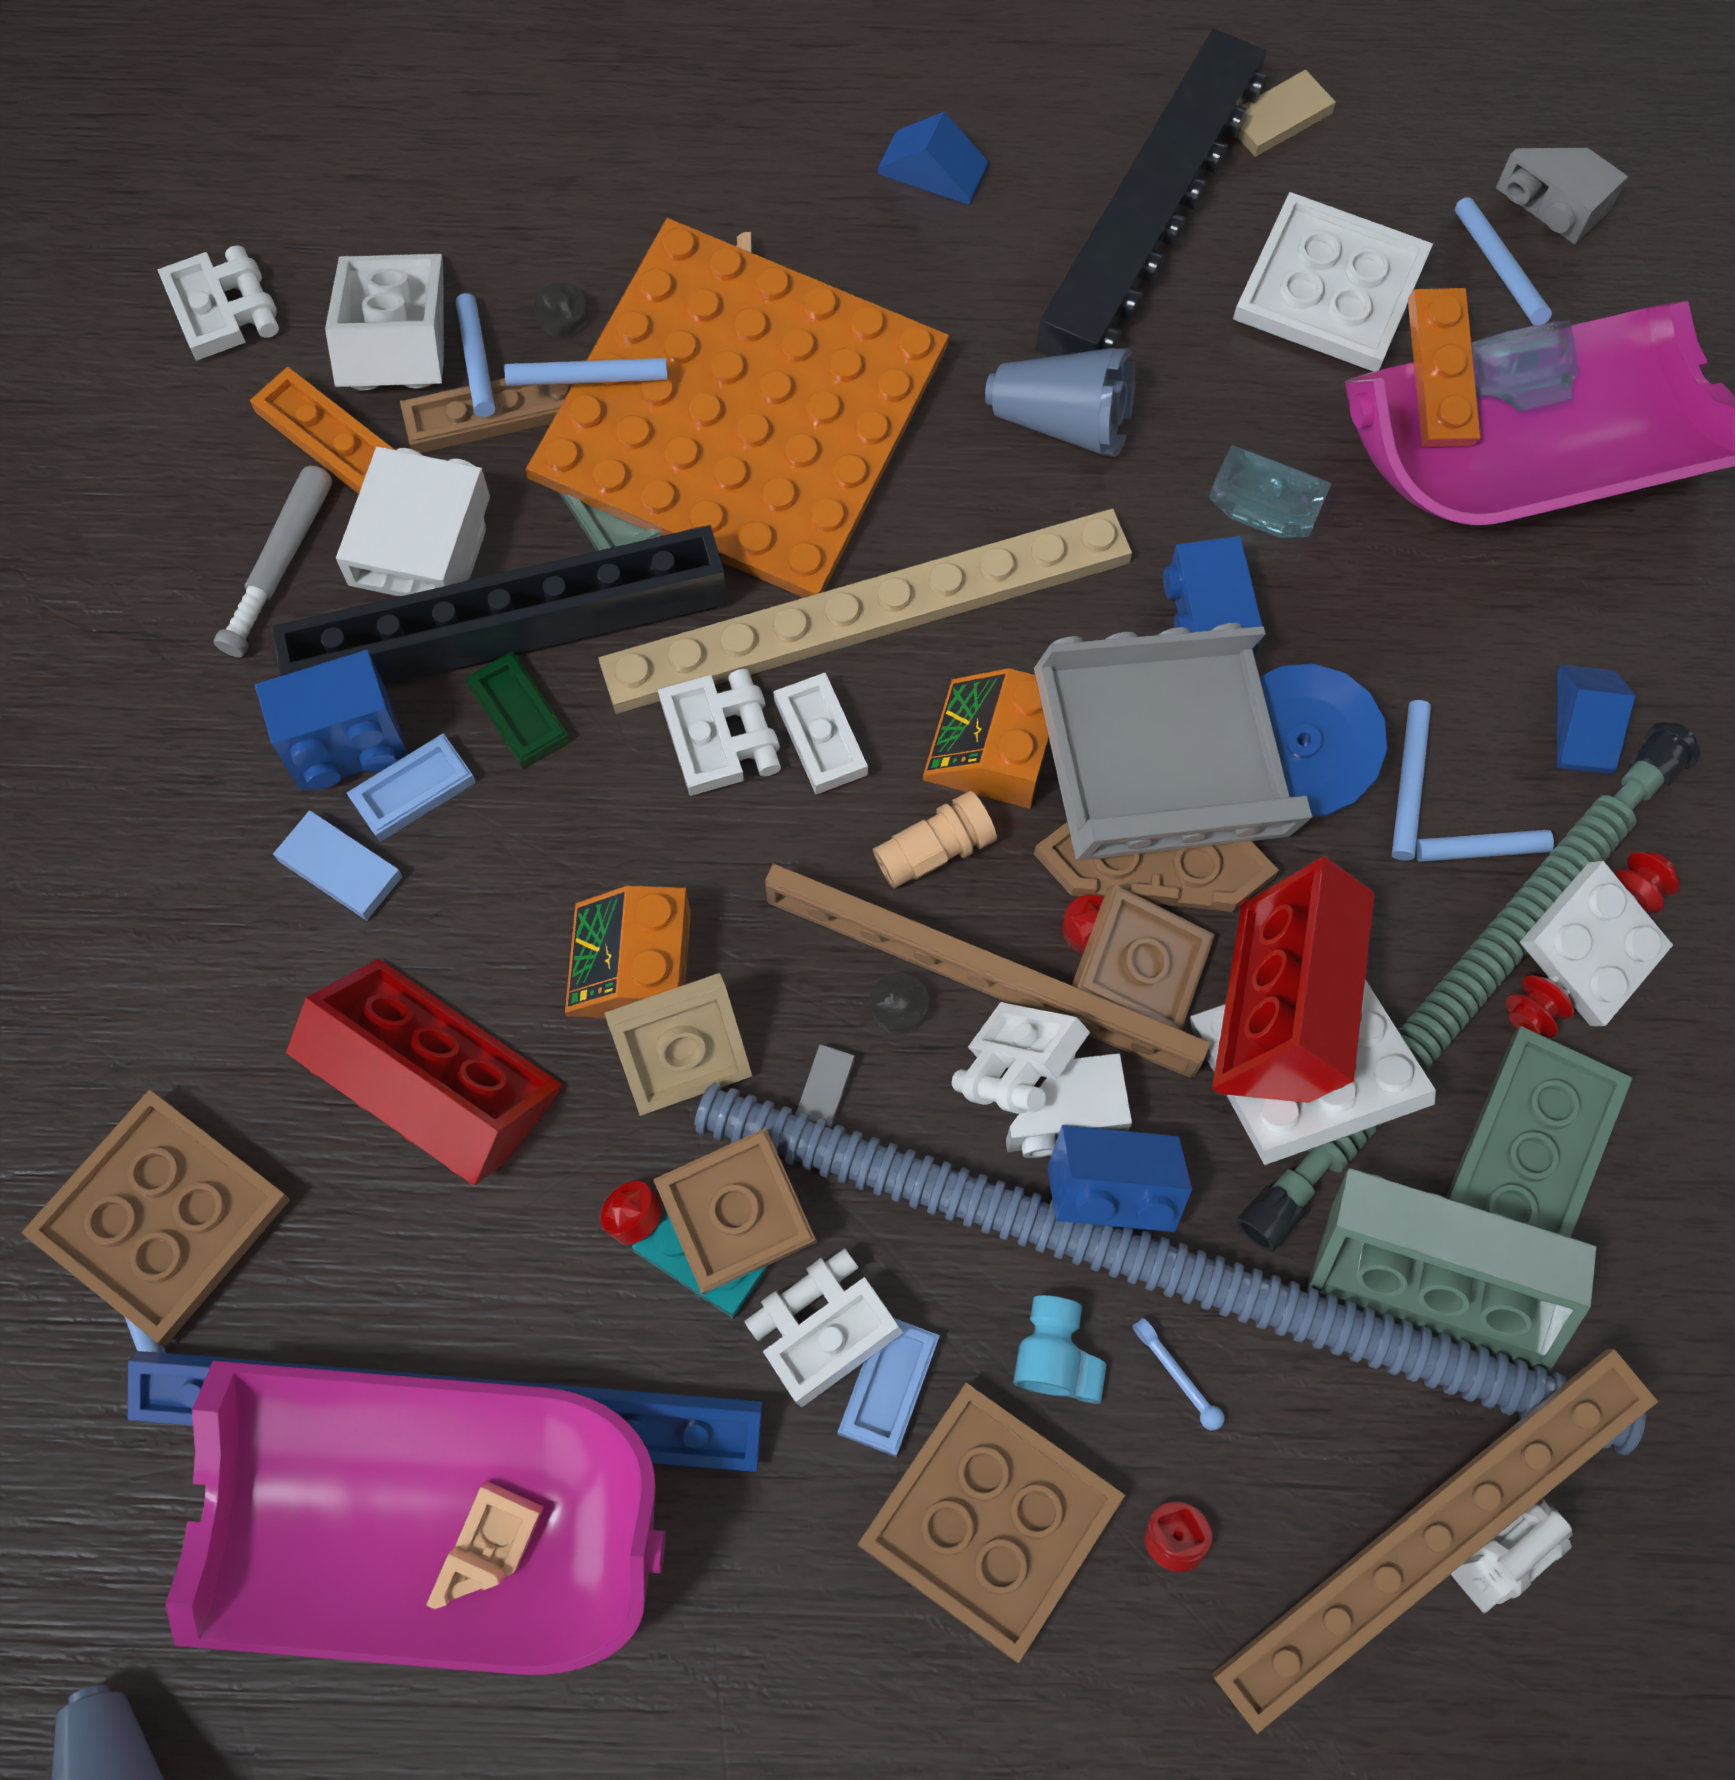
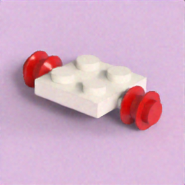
(1595, 944)

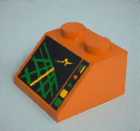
(991, 737)
(627, 948)

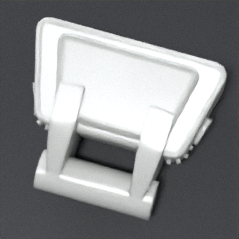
(1515, 1557)

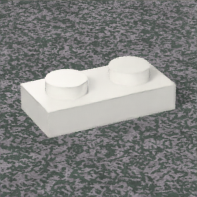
(820, 733)

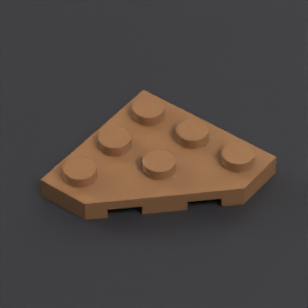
(1190, 877)

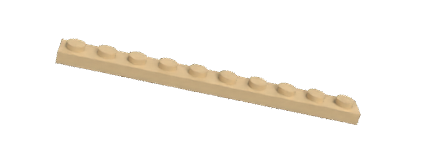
(868, 609)

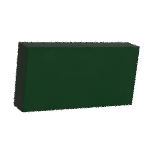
(517, 710)

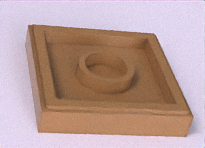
(1143, 958)
(734, 1211)

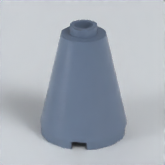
(1068, 397)
(101, 1739)

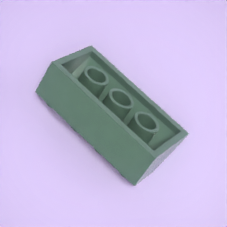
(1454, 1269)

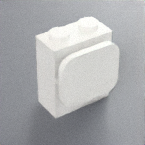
(414, 523)

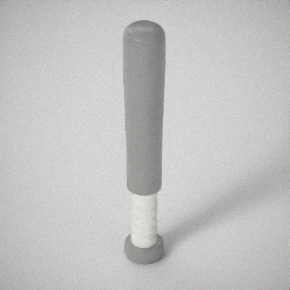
(276, 556)

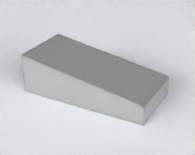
(825, 1084)

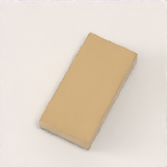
(1284, 112)

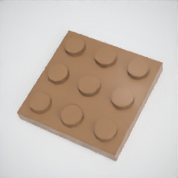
(156, 1217)
(991, 1522)

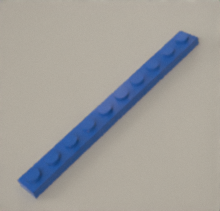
(672, 1426)

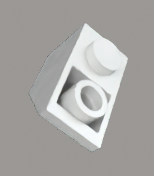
(1084, 1095)

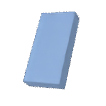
(411, 787)
(338, 865)
(889, 1390)

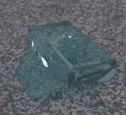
(1527, 365)
(1268, 494)

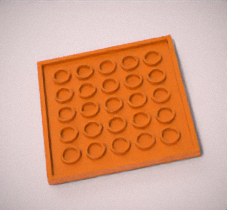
(768, 415)

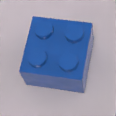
(331, 721)

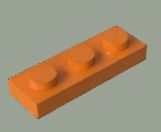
(1443, 367)
(318, 426)

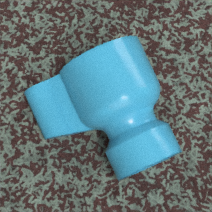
(1051, 1361)

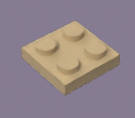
(679, 1043)

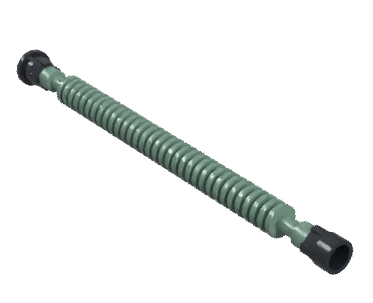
(1486, 964)

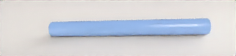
(1503, 262)

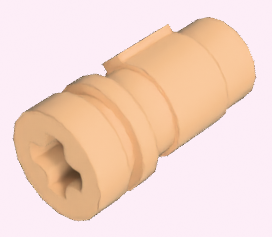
(936, 840)

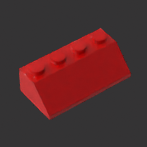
(1296, 988)
(422, 1069)

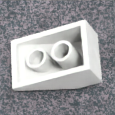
(387, 321)

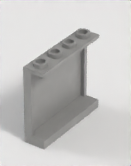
(1164, 742)

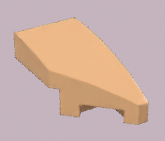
(488, 1544)

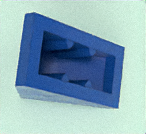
(935, 159)
(1591, 718)

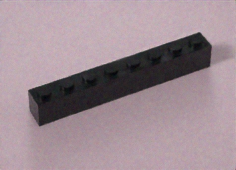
(1153, 198)
(515, 609)

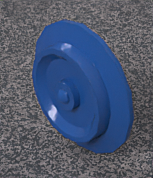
(1324, 734)

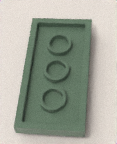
(1540, 1134)

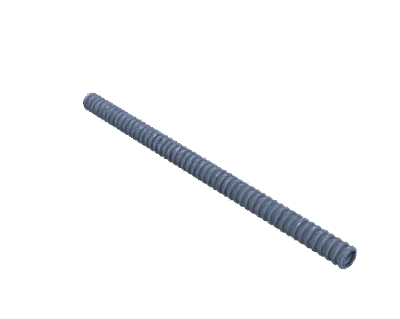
(1143, 1259)

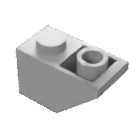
(1562, 187)

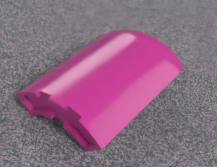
(1632, 424)
(352, 1490)

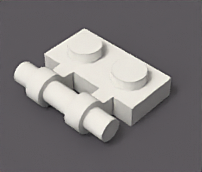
(202, 307)
(702, 736)
(1028, 1044)
(832, 1339)

